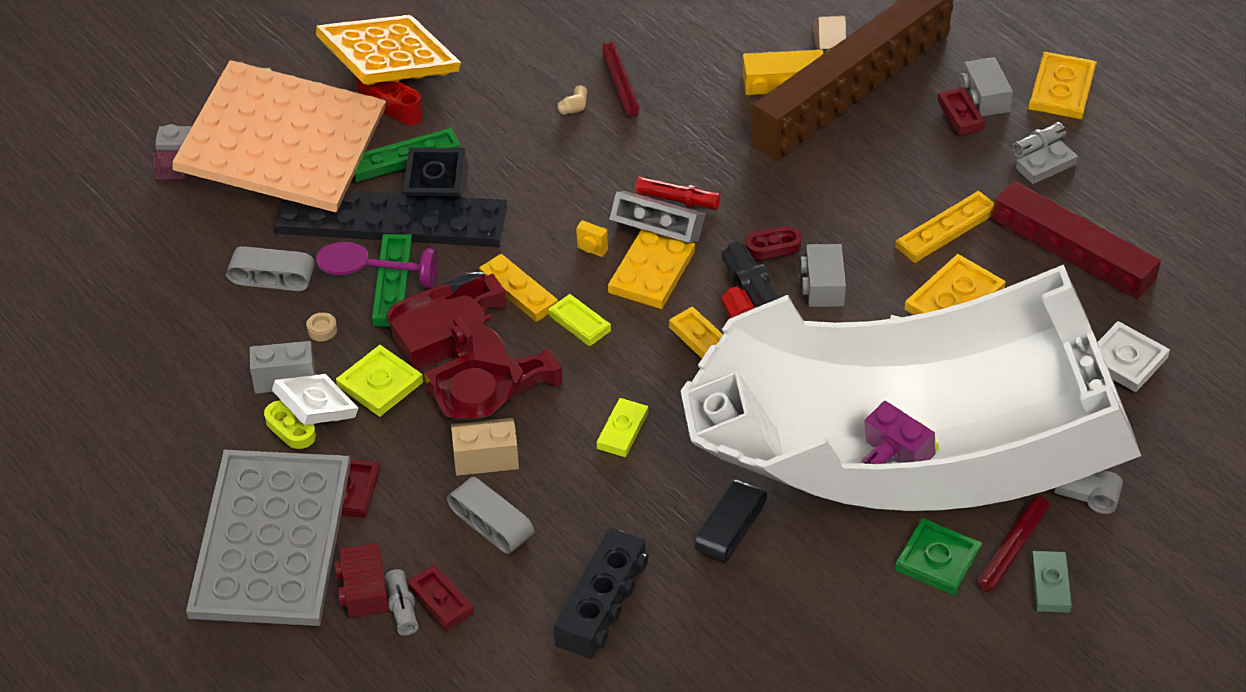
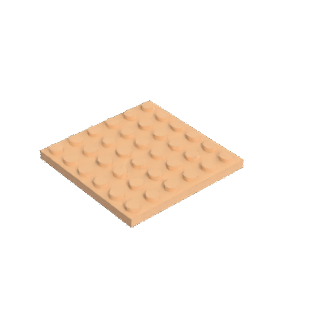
(280, 136)

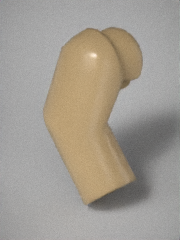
(575, 103)

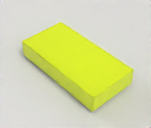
(579, 320)

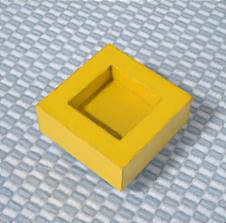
(592, 238)

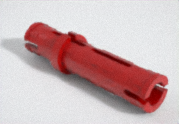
(686, 195)

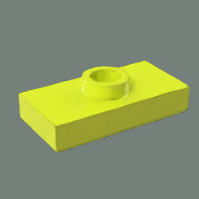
(622, 427)

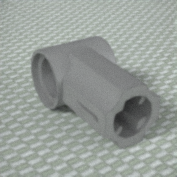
(1099, 490)

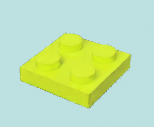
(379, 380)

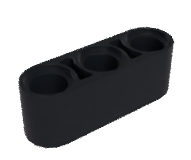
(731, 520)

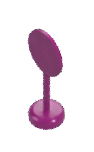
(348, 258)

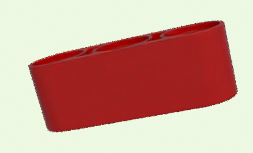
(401, 103)

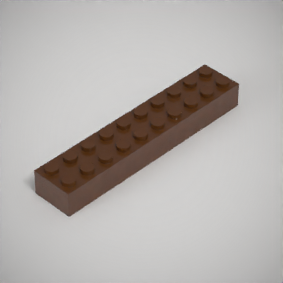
(847, 73)

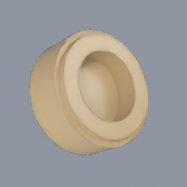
(321, 326)

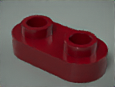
(774, 242)

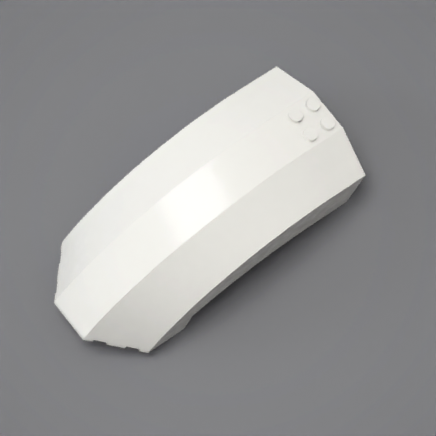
(998, 379)

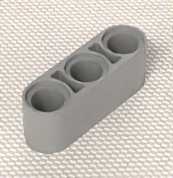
(270, 268)
(490, 515)

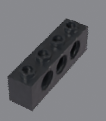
(584, 635)

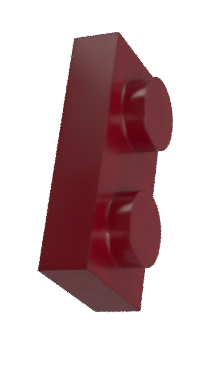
(961, 111)
(440, 597)

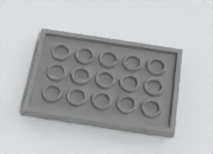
(270, 538)

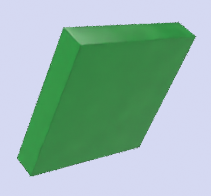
(938, 556)

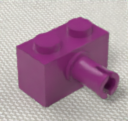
(897, 437)

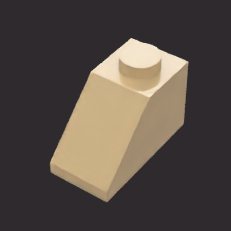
(828, 32)

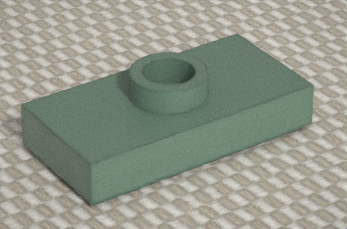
(1051, 581)

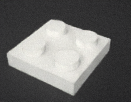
(1131, 355)
(314, 399)

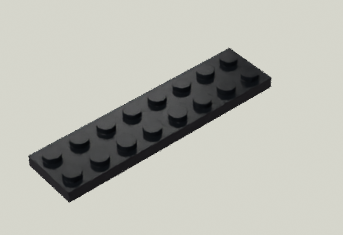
(379, 213)

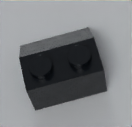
(436, 172)

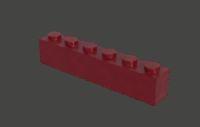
(1076, 239)

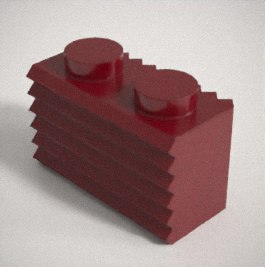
(363, 580)

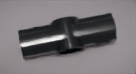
(748, 274)

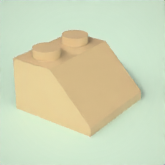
(485, 446)

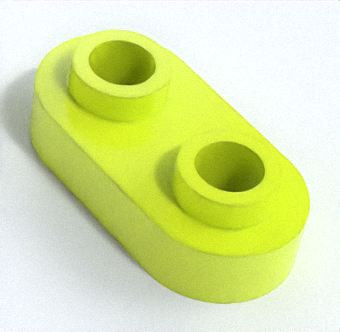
(289, 429)

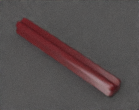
(620, 79)
(1013, 543)

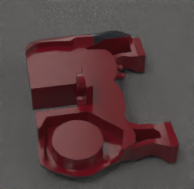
(452, 323)

